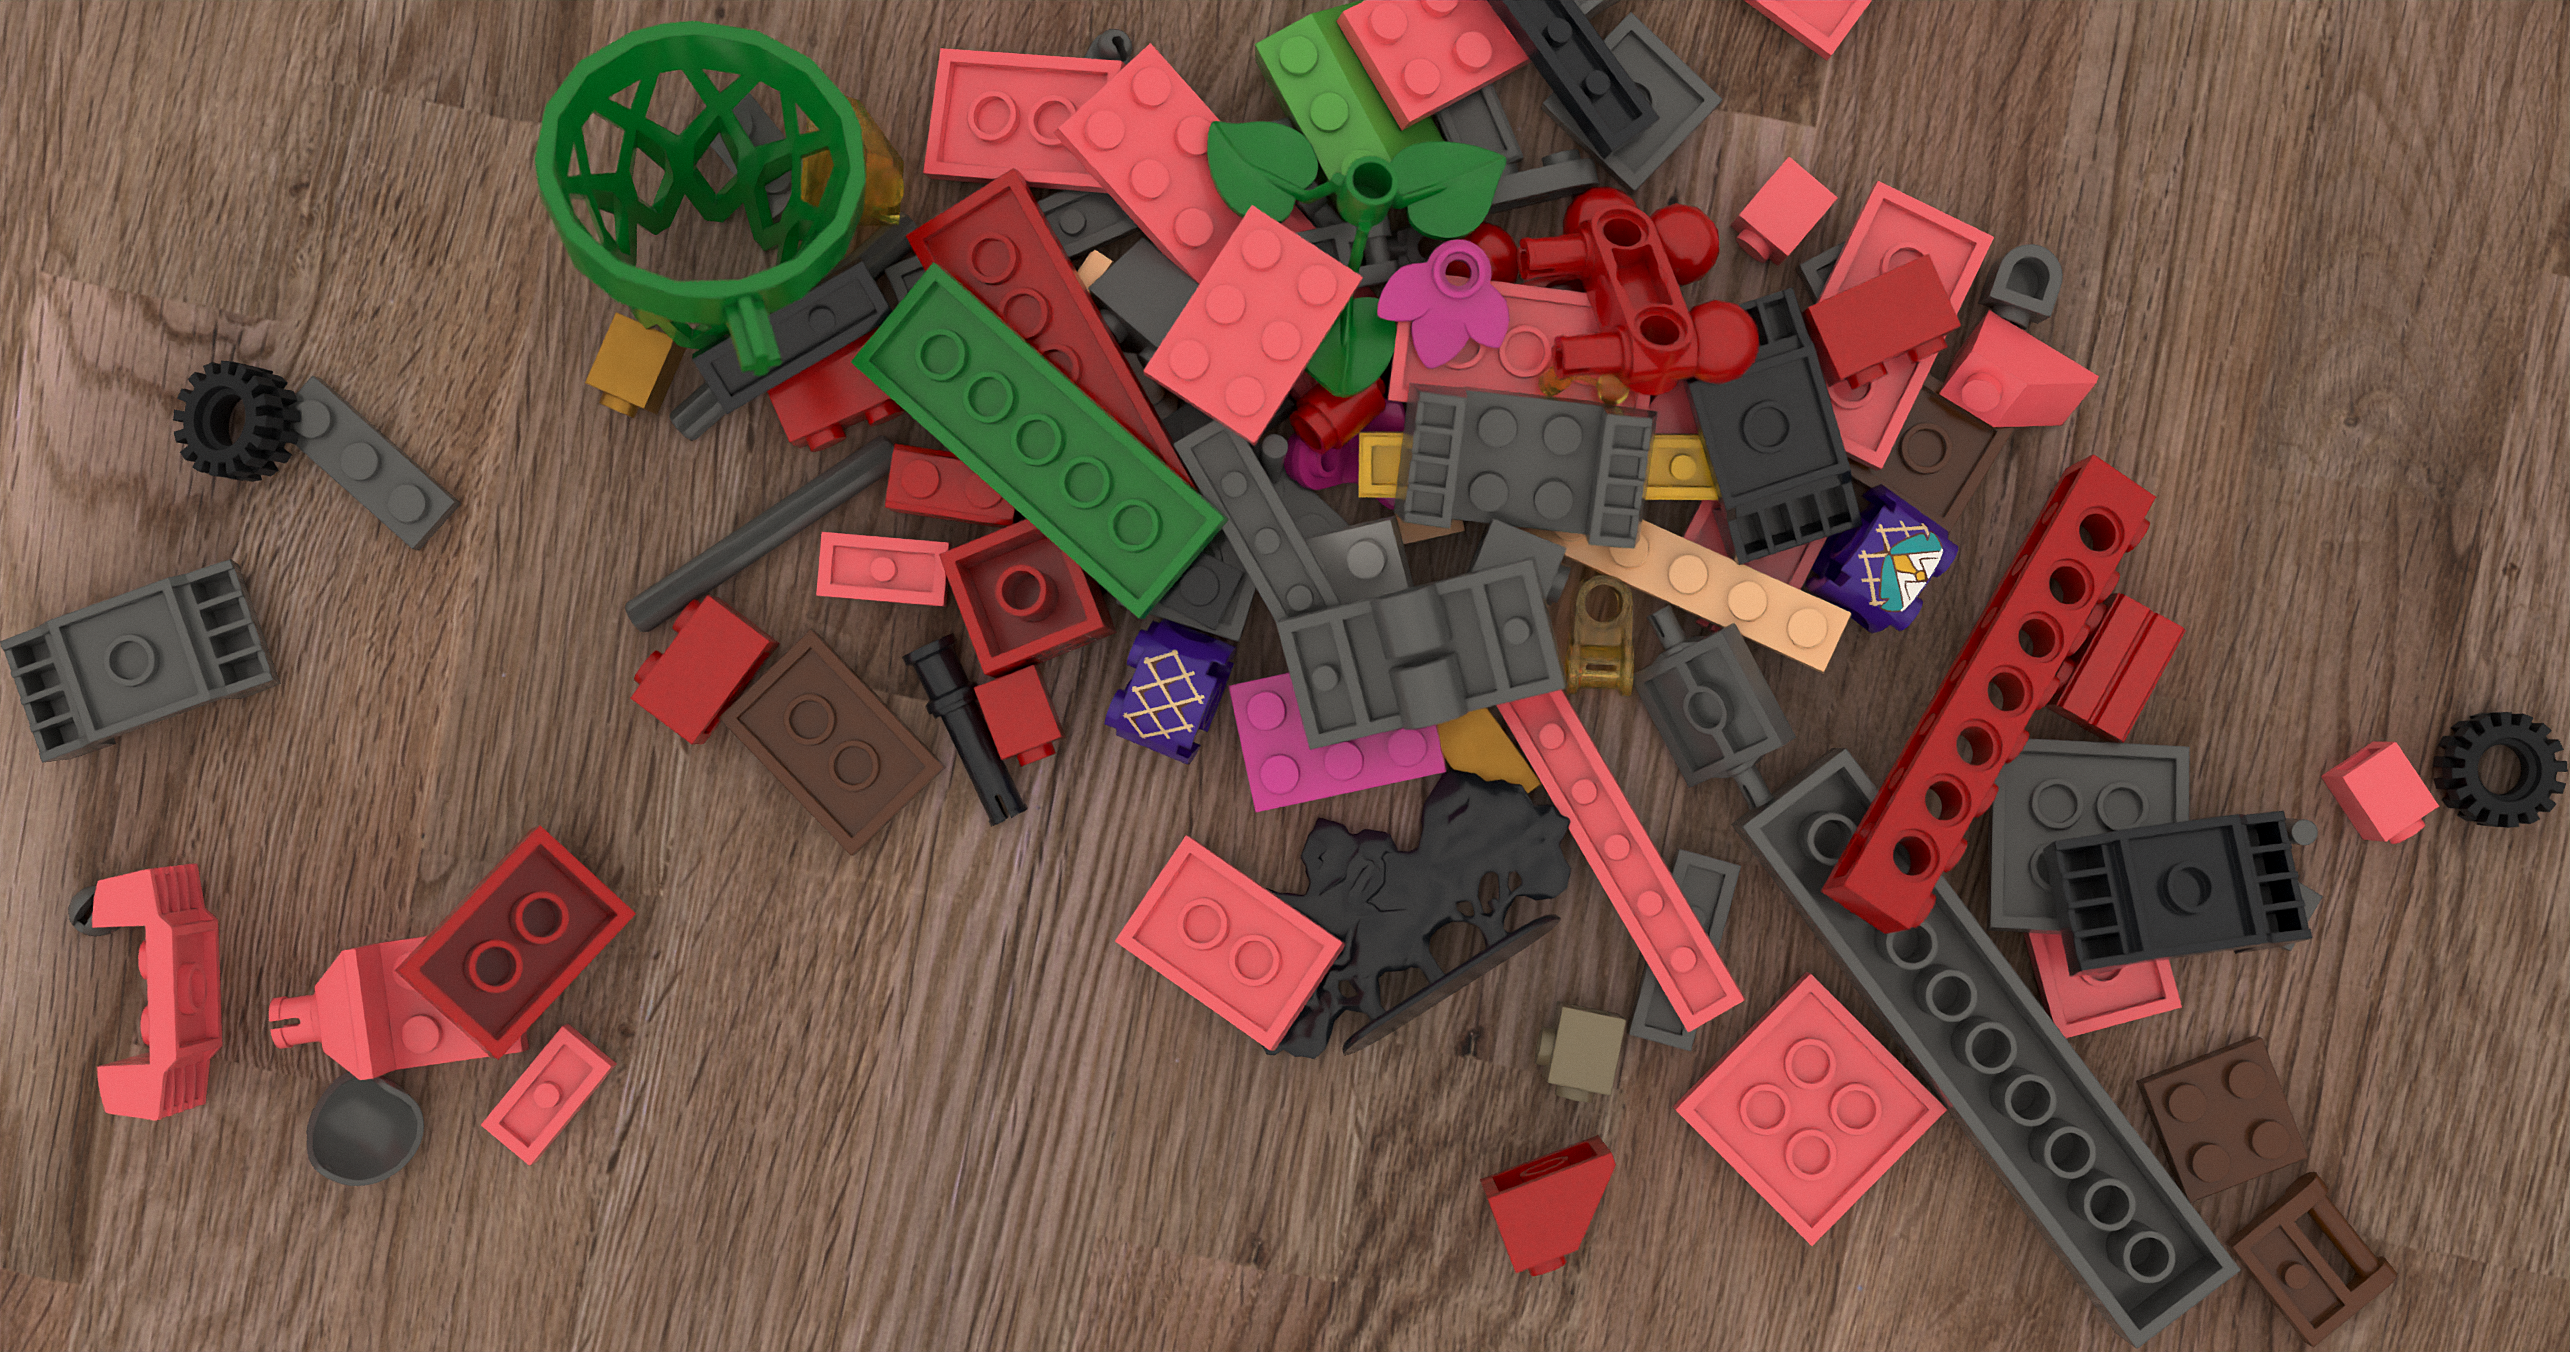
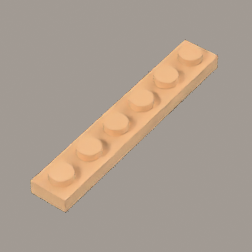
(1716, 591)

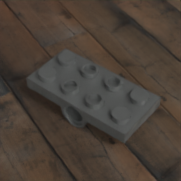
(1422, 654)

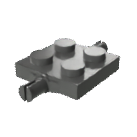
(1712, 706)

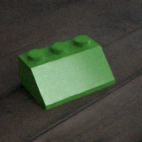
(1332, 95)

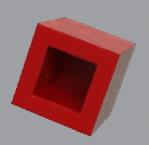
(1021, 715)

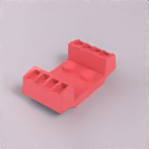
(182, 989)

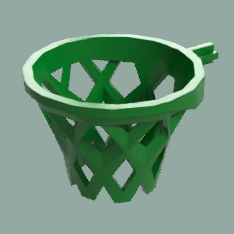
(716, 305)

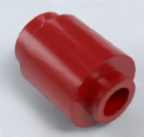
(1331, 420)

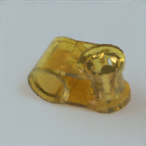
(1600, 642)

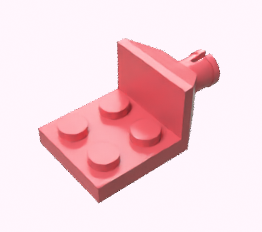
(373, 1016)

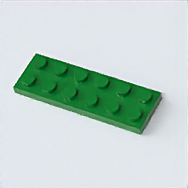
(1039, 441)

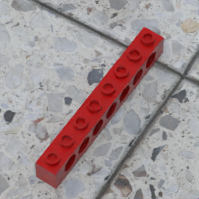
(1866, 874)

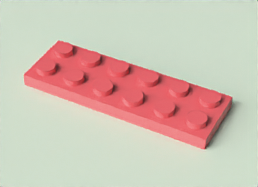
(1149, 152)

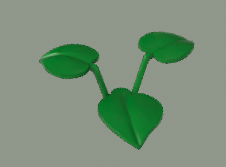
(1438, 182)

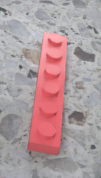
(1623, 857)

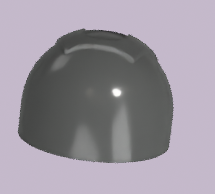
(363, 1130)

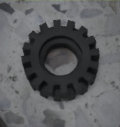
(209, 413)
(2537, 769)

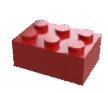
(515, 942)

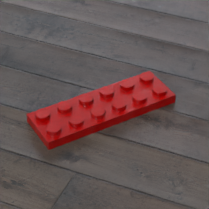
(1018, 268)

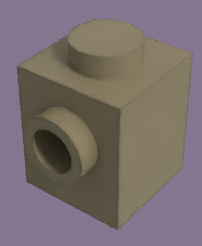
(1580, 1051)

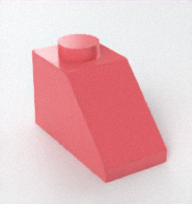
(2014, 377)

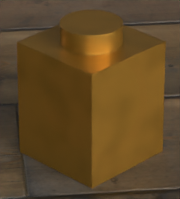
(634, 367)

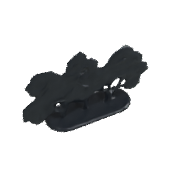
(1395, 900)

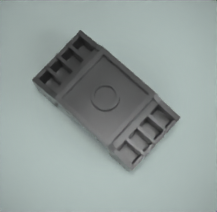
(1525, 462)
(139, 660)

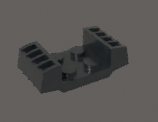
(1775, 442)
(2176, 891)

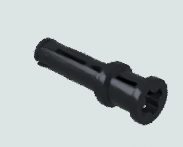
(953, 700)

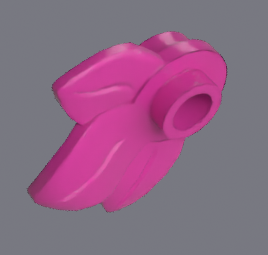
(1446, 313)

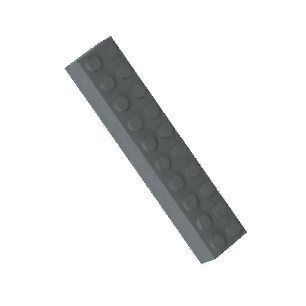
(1997, 1067)

